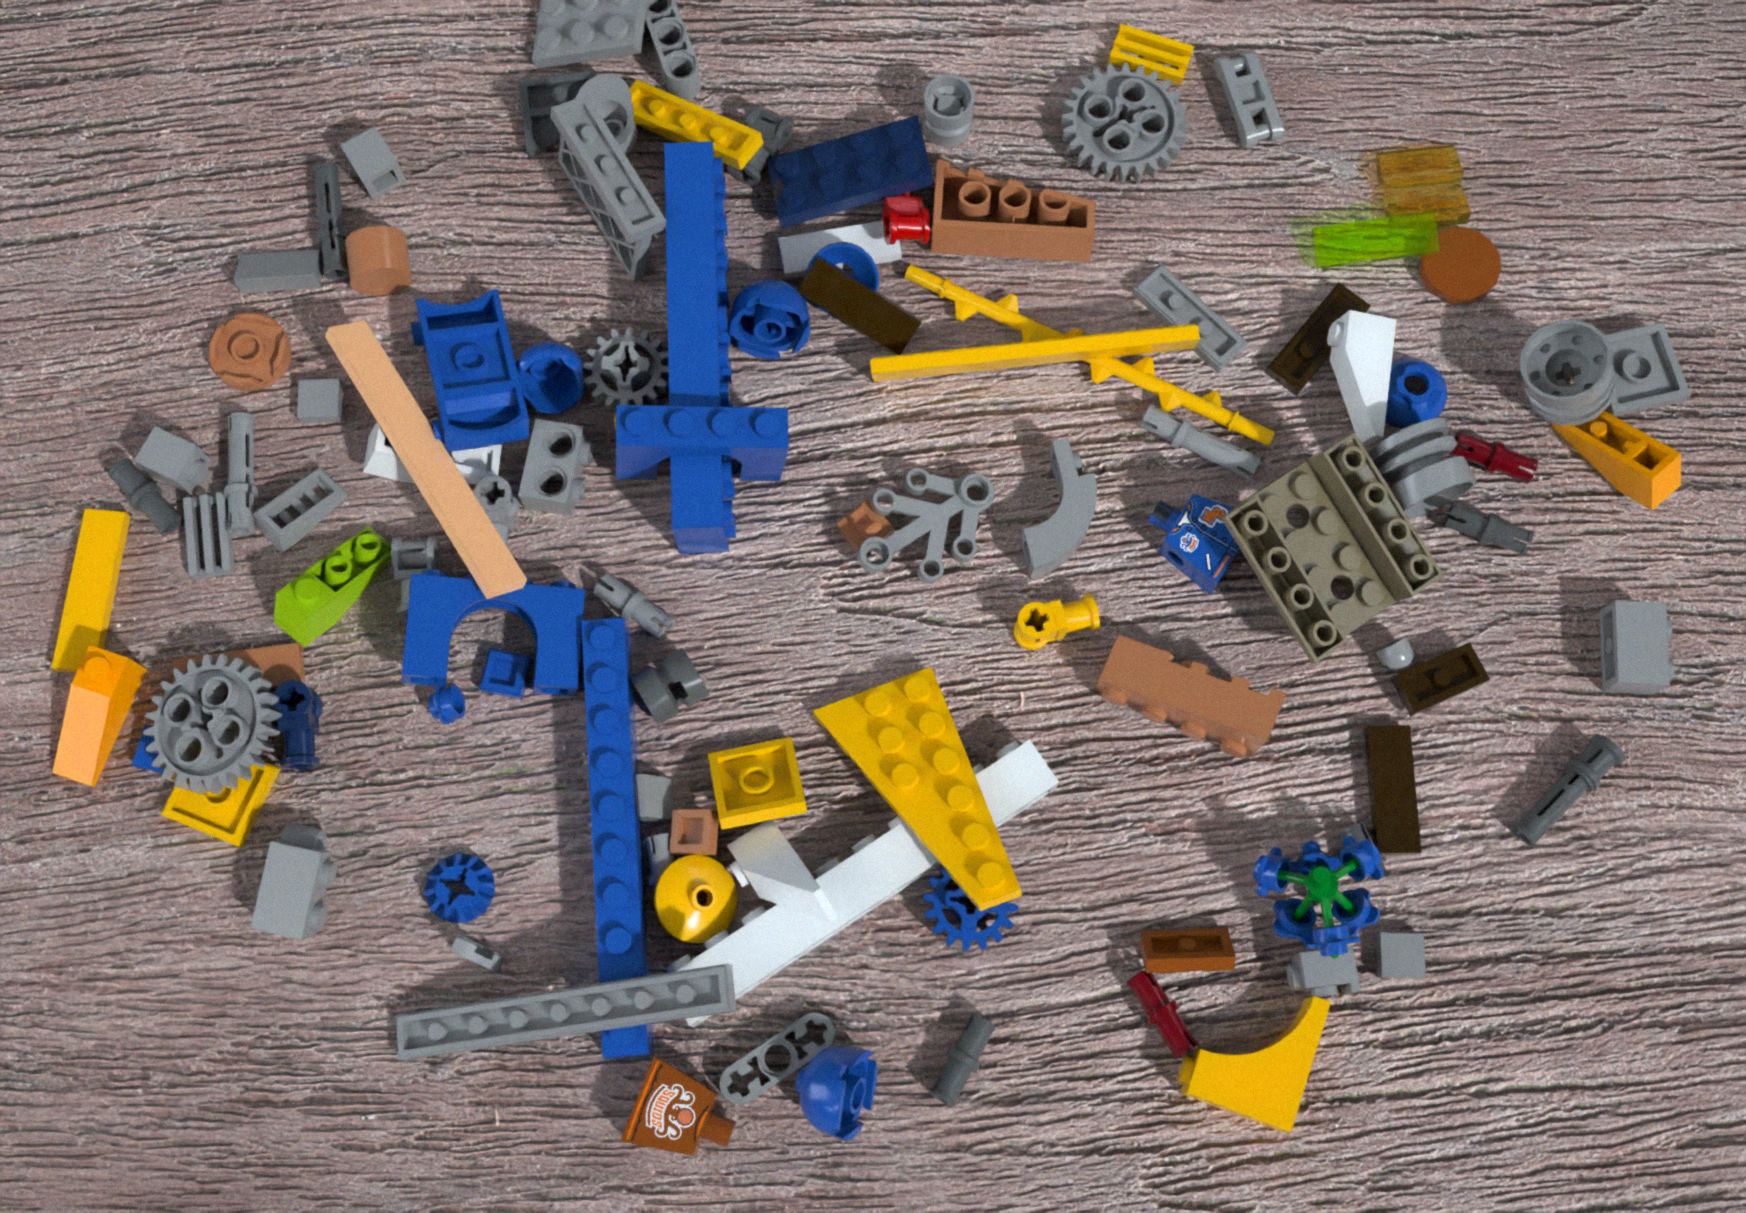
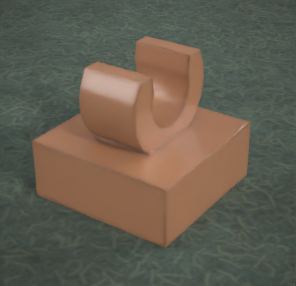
(863, 524)
(694, 832)

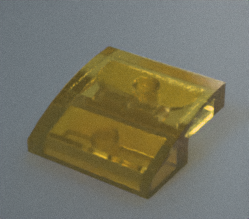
(1423, 182)

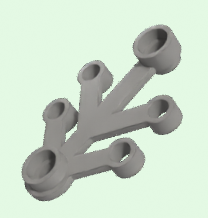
(931, 519)

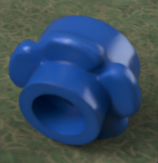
(447, 704)

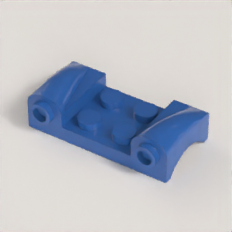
(471, 373)

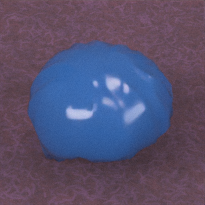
(551, 377)

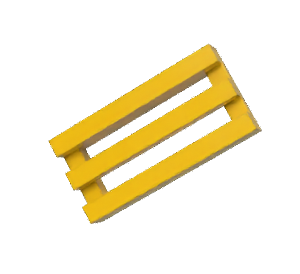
(1153, 49)

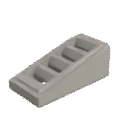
(296, 529)

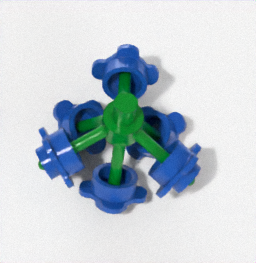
(1321, 877)

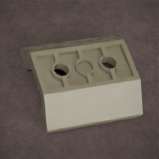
(1347, 533)

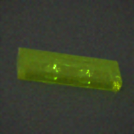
(1375, 240)

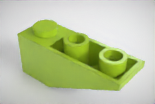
(330, 586)

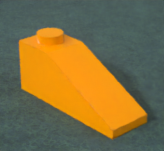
(1627, 458)
(95, 713)

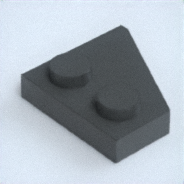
(538, 97)

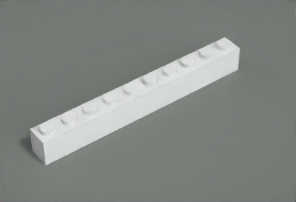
(864, 880)

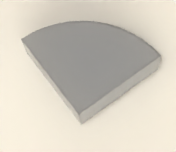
(477, 953)

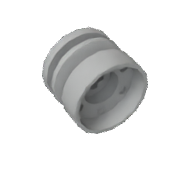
(1563, 352)
(1417, 464)

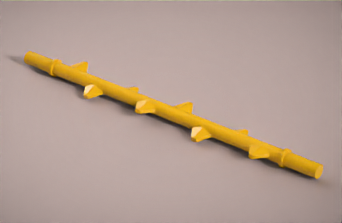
(1140, 373)

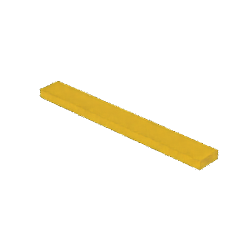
(1035, 353)

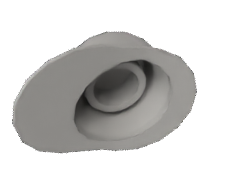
(614, 103)

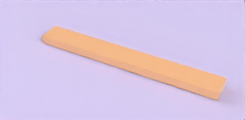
(426, 459)

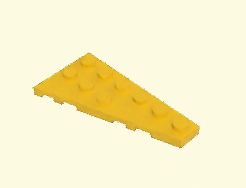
(918, 764)

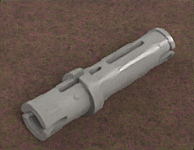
(1206, 445)
(240, 488)

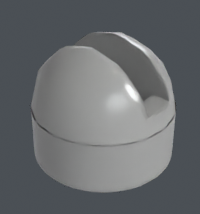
(1396, 655)

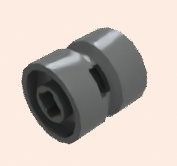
(653, 688)

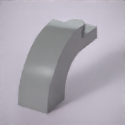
(1061, 535)

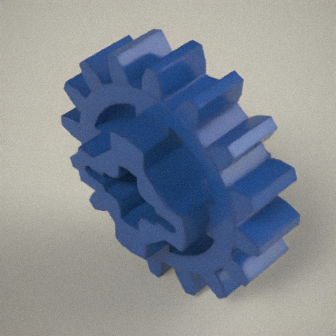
(968, 922)

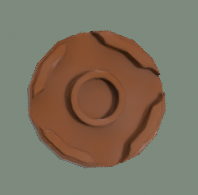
(1462, 268)

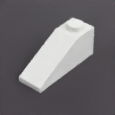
(1362, 368)
(384, 462)
(777, 872)

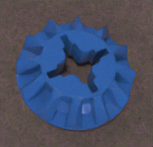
(465, 907)

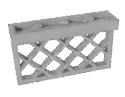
(607, 183)

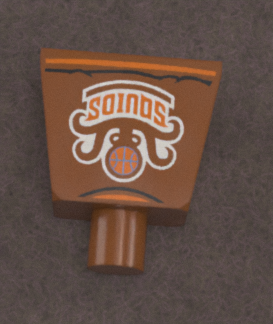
(675, 1113)

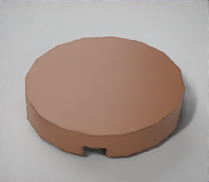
(250, 351)

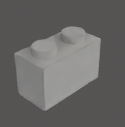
(1635, 647)

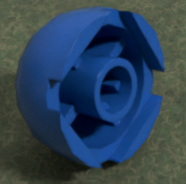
(769, 319)
(836, 1088)

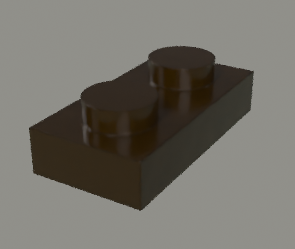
(1440, 679)

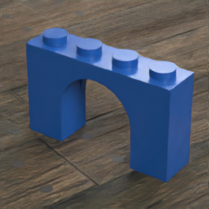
(654, 433)
(442, 602)

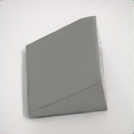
(654, 798)

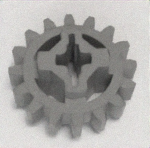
(612, 362)

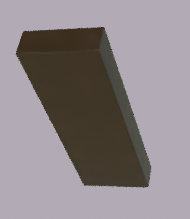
(859, 305)
(1309, 346)
(1392, 790)

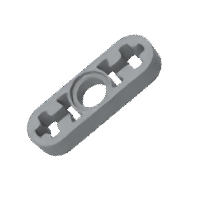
(743, 1068)

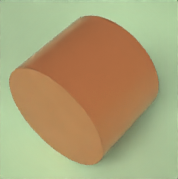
(378, 260)

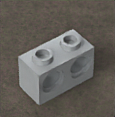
(545, 467)

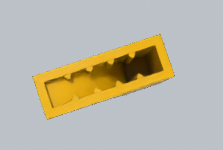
(1263, 1083)

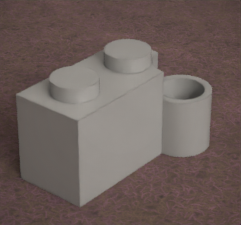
(295, 884)

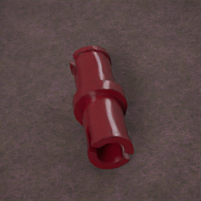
(1494, 457)
(1162, 1013)

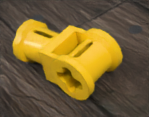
(1055, 621)

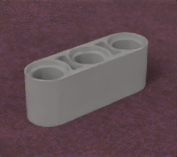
(676, 57)

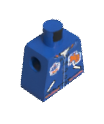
(1196, 539)

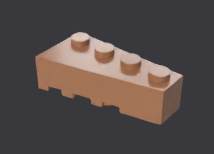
(1008, 219)
(1189, 697)

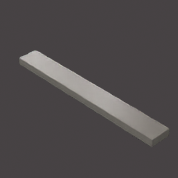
(566, 1012)

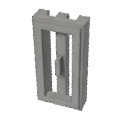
(190, 508)

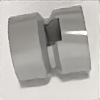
(948, 110)

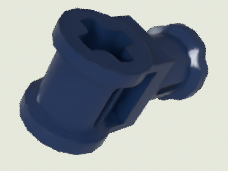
(298, 725)

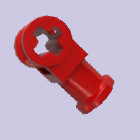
(905, 219)

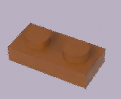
(1187, 950)

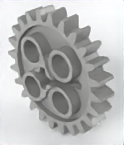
(1124, 123)
(212, 724)

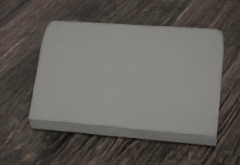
(279, 271)

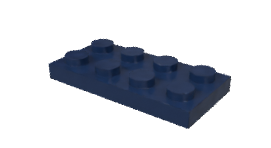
(850, 171)

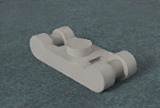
(1249, 98)

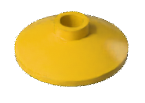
(677, 902)

